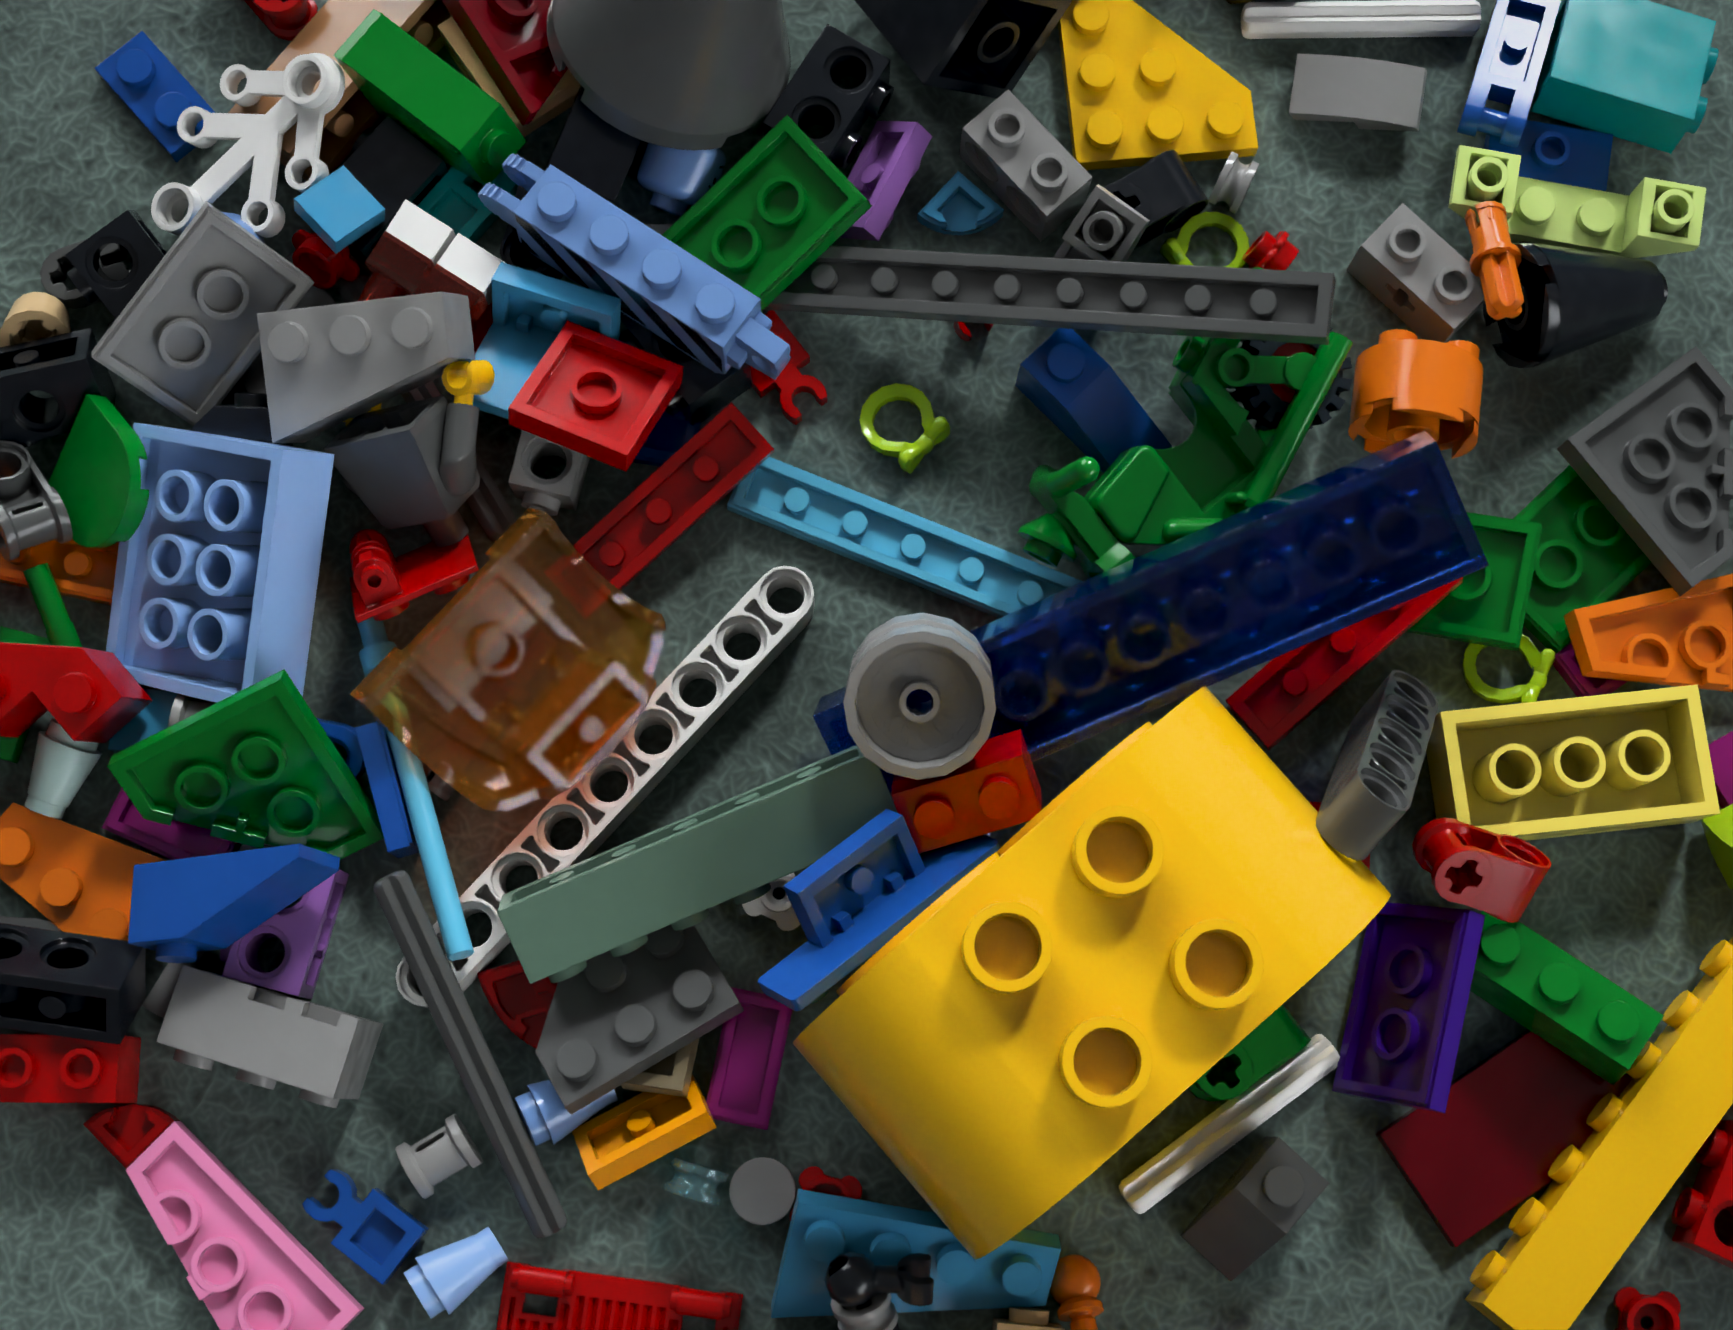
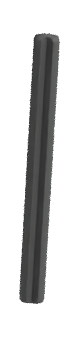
(470, 1053)

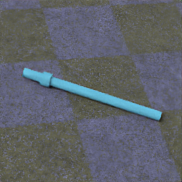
(421, 814)

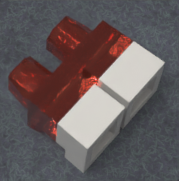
(427, 257)

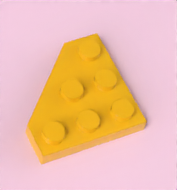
(1146, 91)

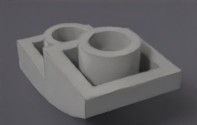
(1358, 91)
(1103, 229)

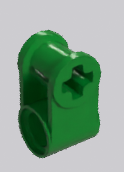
(1255, 1056)

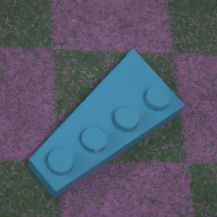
(832, 1225)

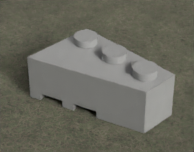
(355, 355)
(268, 1036)

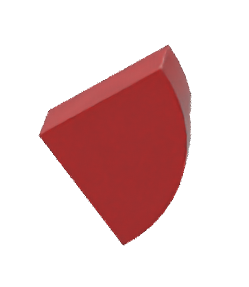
(129, 1129)

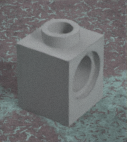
(546, 494)

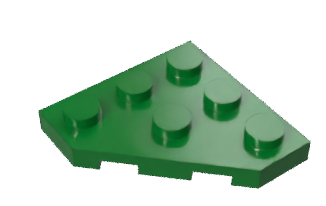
(252, 774)

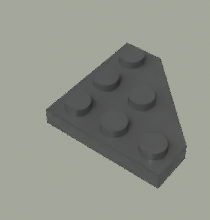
(1666, 468)
(631, 1014)

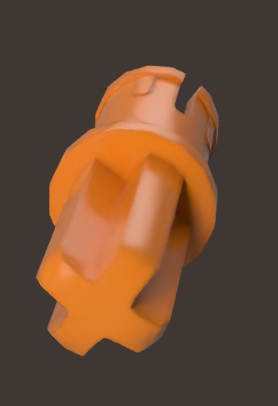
(1495, 260)

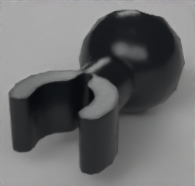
(855, 1279)

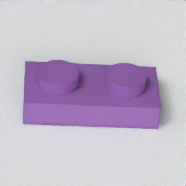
(884, 171)

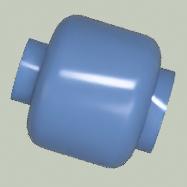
(679, 176)

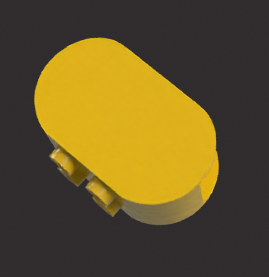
(1089, 971)

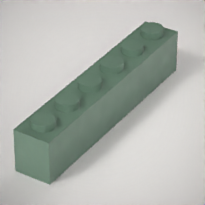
(690, 866)

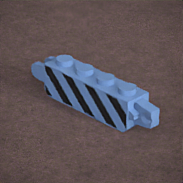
(651, 275)

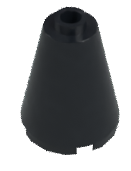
(1575, 302)

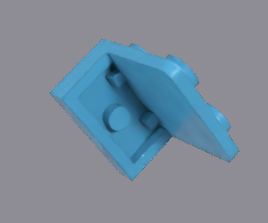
(526, 320)

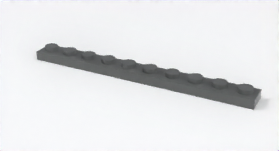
(1067, 294)

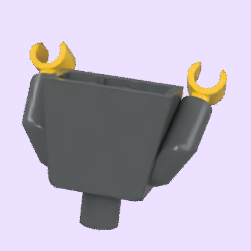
(418, 456)

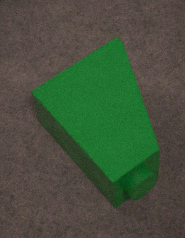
(429, 98)

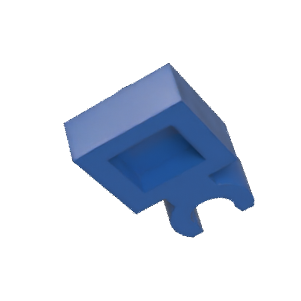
(374, 1231)

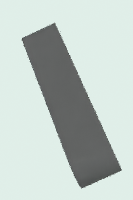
(1378, 766)

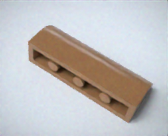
(326, 35)

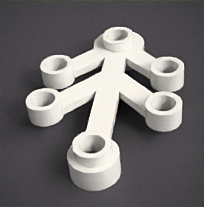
(258, 141)

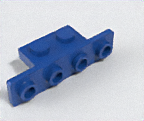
(860, 900)

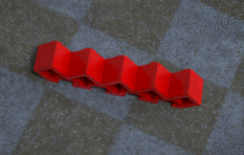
(78, 685)

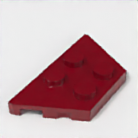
(512, 47)

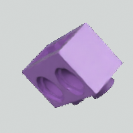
(305, 936)

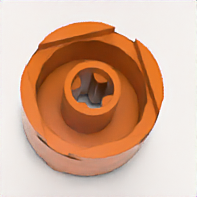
(1417, 387)

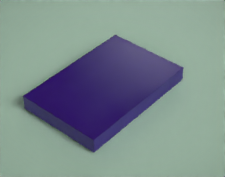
(1409, 1005)

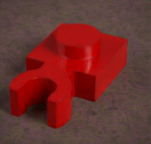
(790, 380)

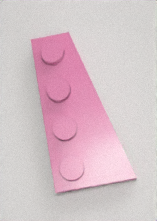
(232, 1245)

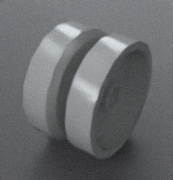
(897, 728)

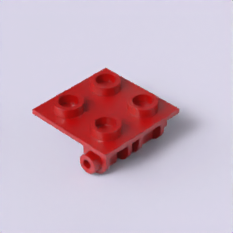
(386, 584)

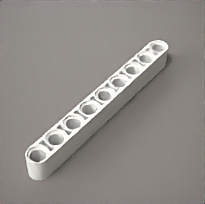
(642, 770)

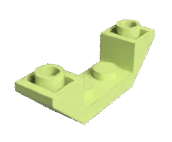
(1650, 221)

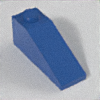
(1086, 398)
(218, 897)

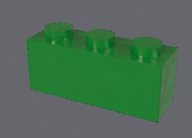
(1561, 999)

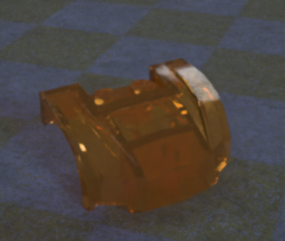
(520, 673)

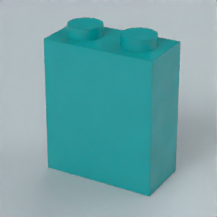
(1627, 70)

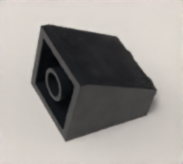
(966, 43)

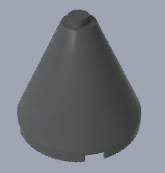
(674, 67)

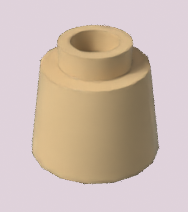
(33, 318)

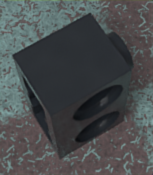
(815, 98)
(90, 280)

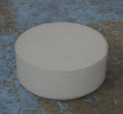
(762, 1190)

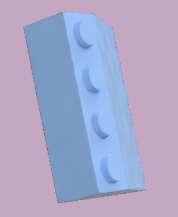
(221, 564)

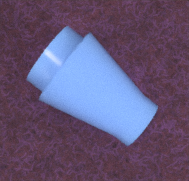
(454, 1271)

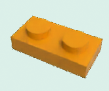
(640, 1133)

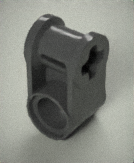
(28, 505)

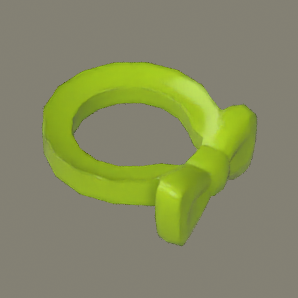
(1176, 249)
(908, 454)
(1539, 662)

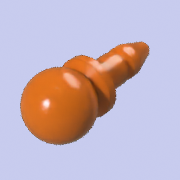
(1076, 1289)

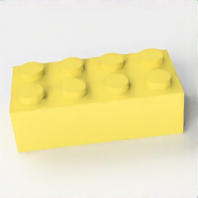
(1575, 764)

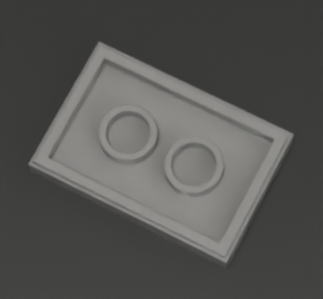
(196, 315)

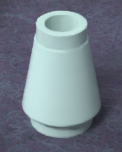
(58, 770)

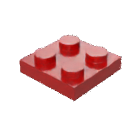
(595, 395)

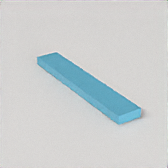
(893, 540)

